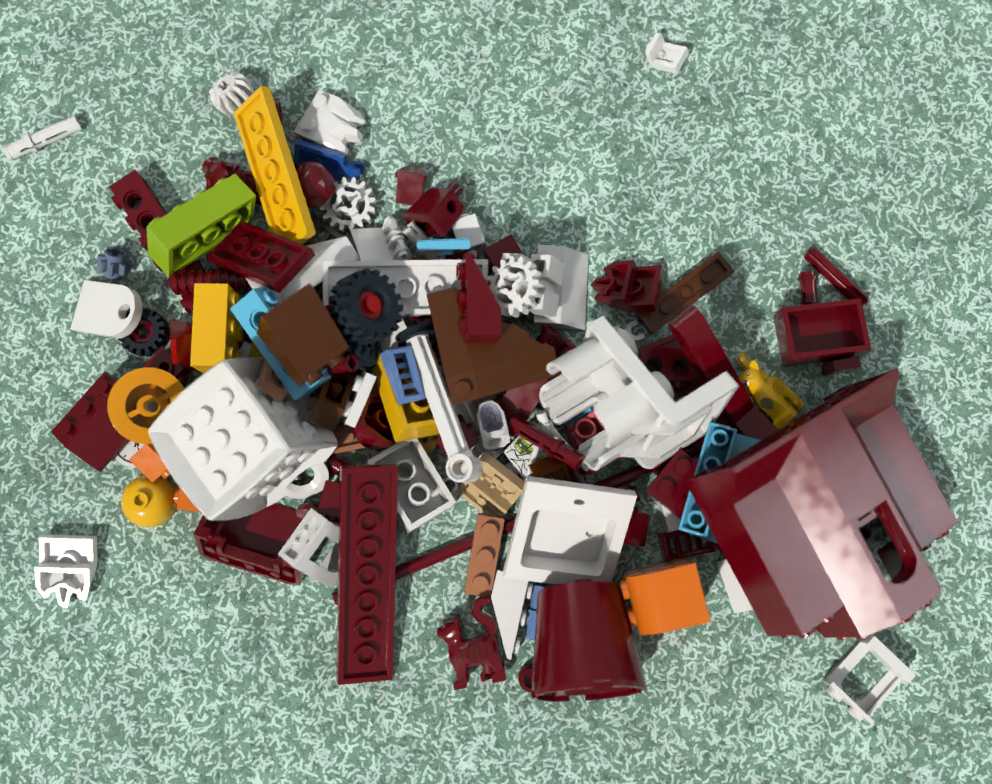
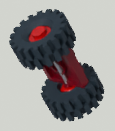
(365, 306)

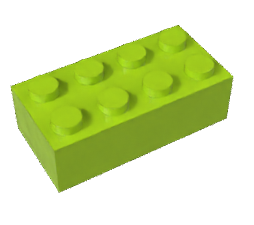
(199, 224)

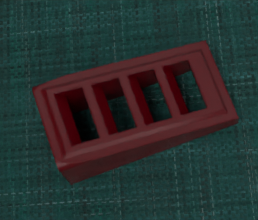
(666, 549)

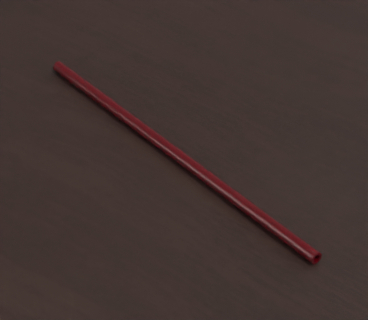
(464, 544)

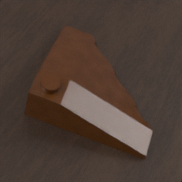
(485, 368)

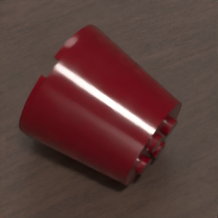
(584, 644)

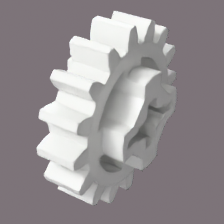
(338, 210)
(516, 287)

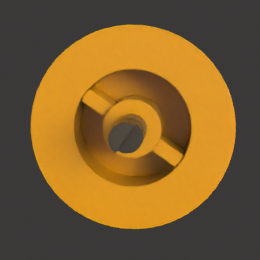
(139, 400)

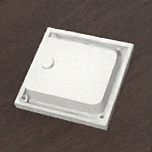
(568, 531)

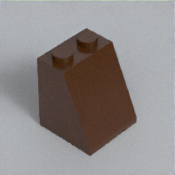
(303, 336)

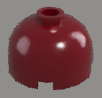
(315, 182)
(373, 426)

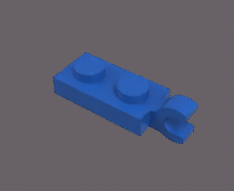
(331, 159)

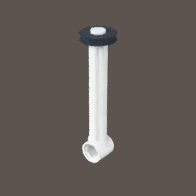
(440, 403)

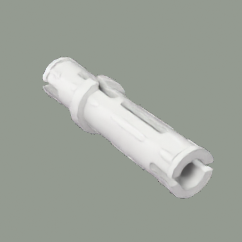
(41, 138)

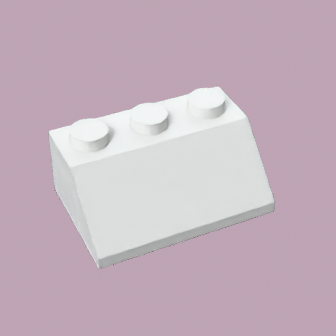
(572, 291)

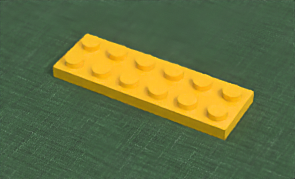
(273, 167)

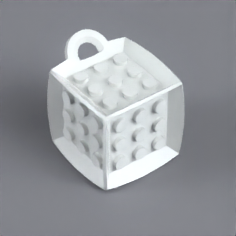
(238, 445)

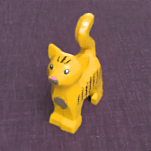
(769, 392)

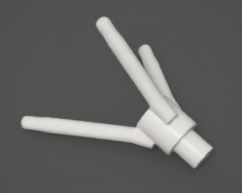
(547, 426)

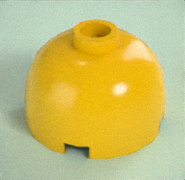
(148, 502)

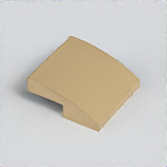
(495, 488)

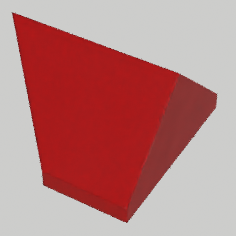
(181, 343)

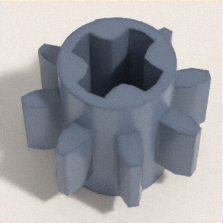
(114, 263)

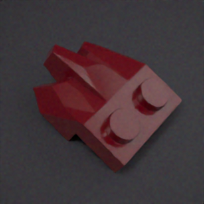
(630, 286)

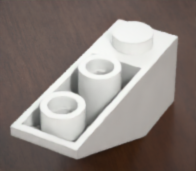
(508, 602)

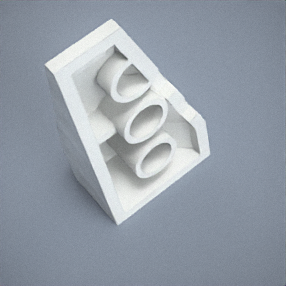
(331, 250)

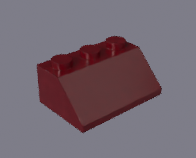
(87, 426)

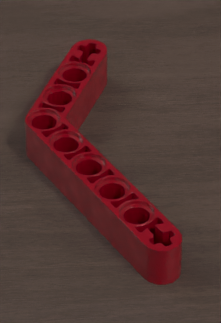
(710, 361)

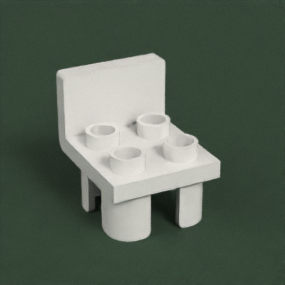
(628, 400)

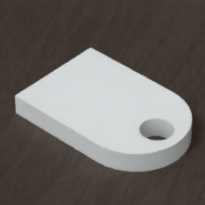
(104, 308)

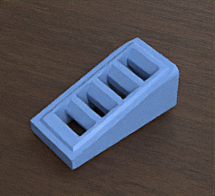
(409, 363)

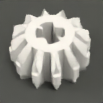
(230, 92)

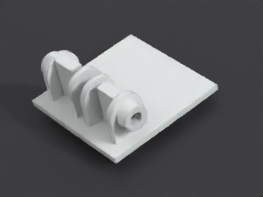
(381, 242)

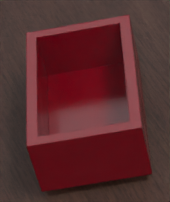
(821, 332)

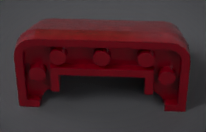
(254, 541)

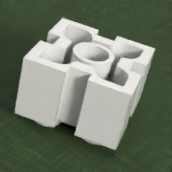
(552, 275)

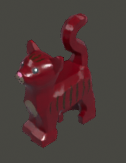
(473, 651)

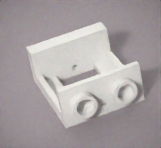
(304, 543)
(896, 673)

